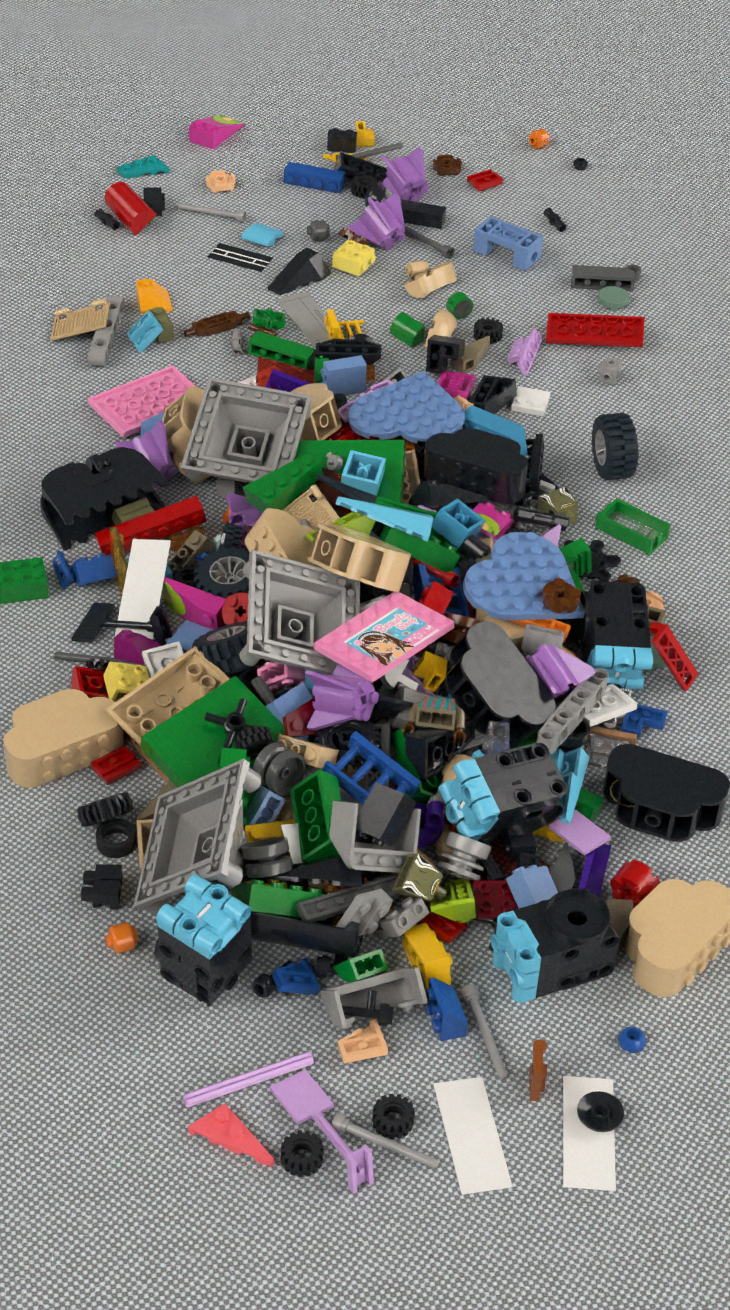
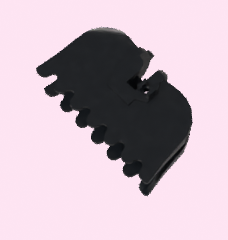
(83, 496)

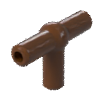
(253, 327)

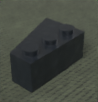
(494, 393)

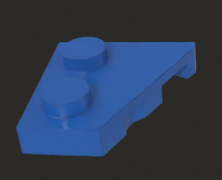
(296, 978)

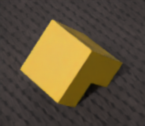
(365, 136)
(431, 669)

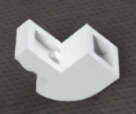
(395, 677)

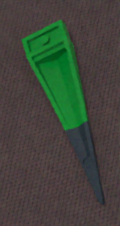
(360, 495)

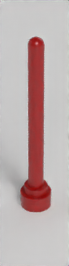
(449, 578)

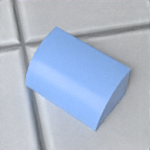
(263, 807)

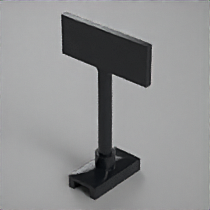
(99, 613)

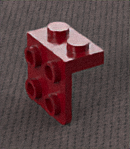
(492, 899)

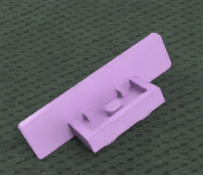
(524, 351)

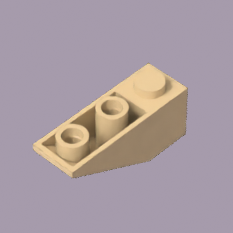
(313, 753)

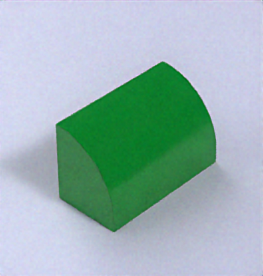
(407, 329)
(362, 966)

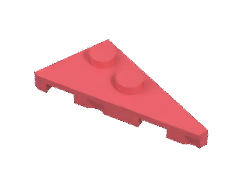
(225, 1129)

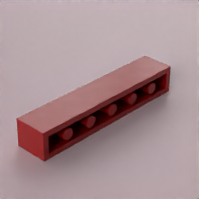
(156, 524)

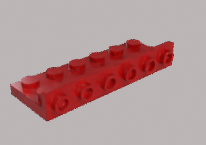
(595, 330)

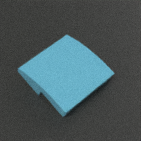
(262, 234)
(144, 331)

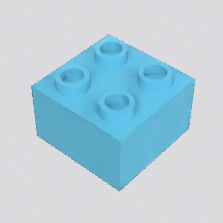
(363, 472)

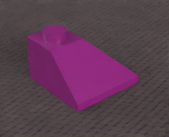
(129, 646)

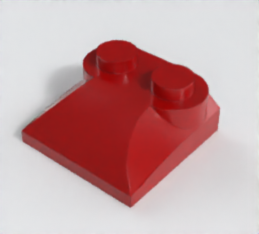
(89, 681)

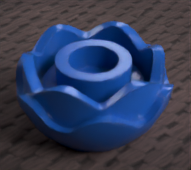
(632, 1039)

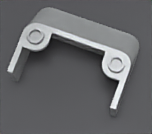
(369, 855)
(395, 987)

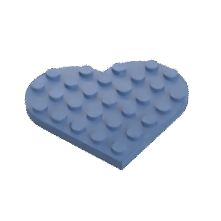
(407, 408)
(514, 578)

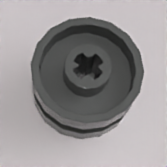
(279, 768)
(266, 857)

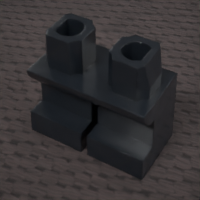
(106, 885)

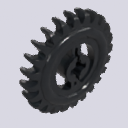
(343, 732)

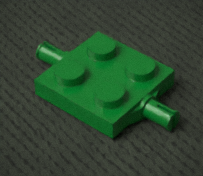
(268, 318)

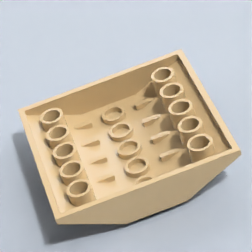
(166, 693)

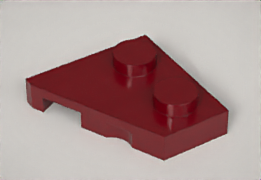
(296, 722)

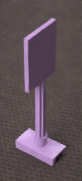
(580, 833)
(306, 1101)

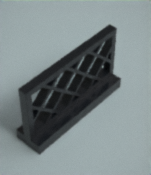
(535, 461)

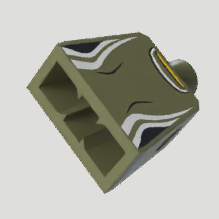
(559, 502)
(419, 879)

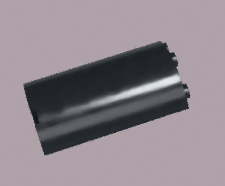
(303, 934)

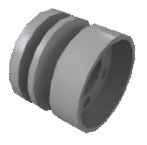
(464, 856)

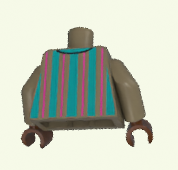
(437, 713)

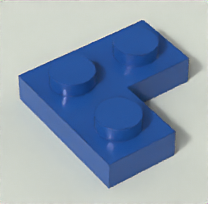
(643, 715)

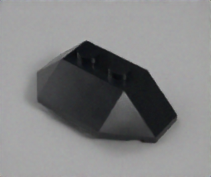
(346, 348)

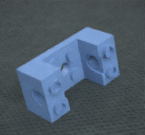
(495, 232)

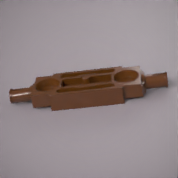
(216, 324)

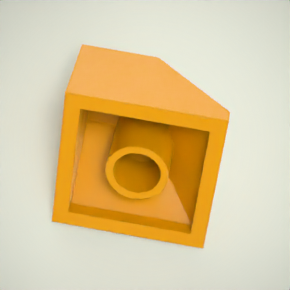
(152, 295)

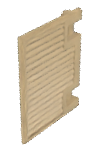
(80, 320)
(315, 512)

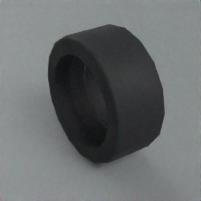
(115, 826)

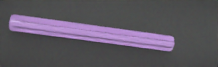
(248, 1079)

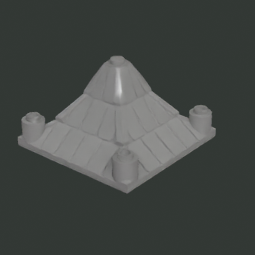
(244, 431)
(293, 609)
(198, 833)

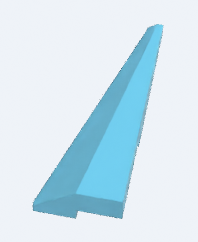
(404, 520)
(572, 769)

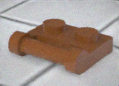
(537, 1070)

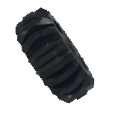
(105, 809)

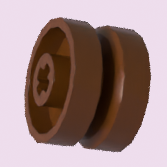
(461, 626)

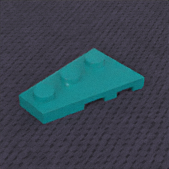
(148, 165)

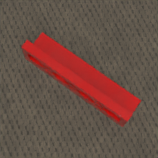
(673, 655)

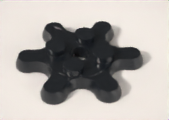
(599, 561)

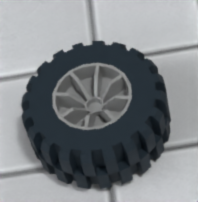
(615, 446)
(223, 572)
(224, 646)

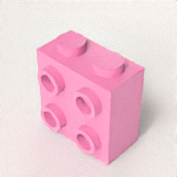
(280, 675)

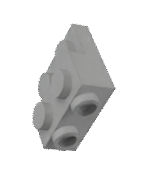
(366, 910)
(402, 918)

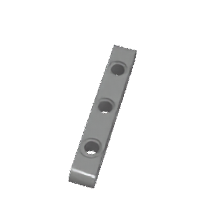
(104, 337)
(573, 710)

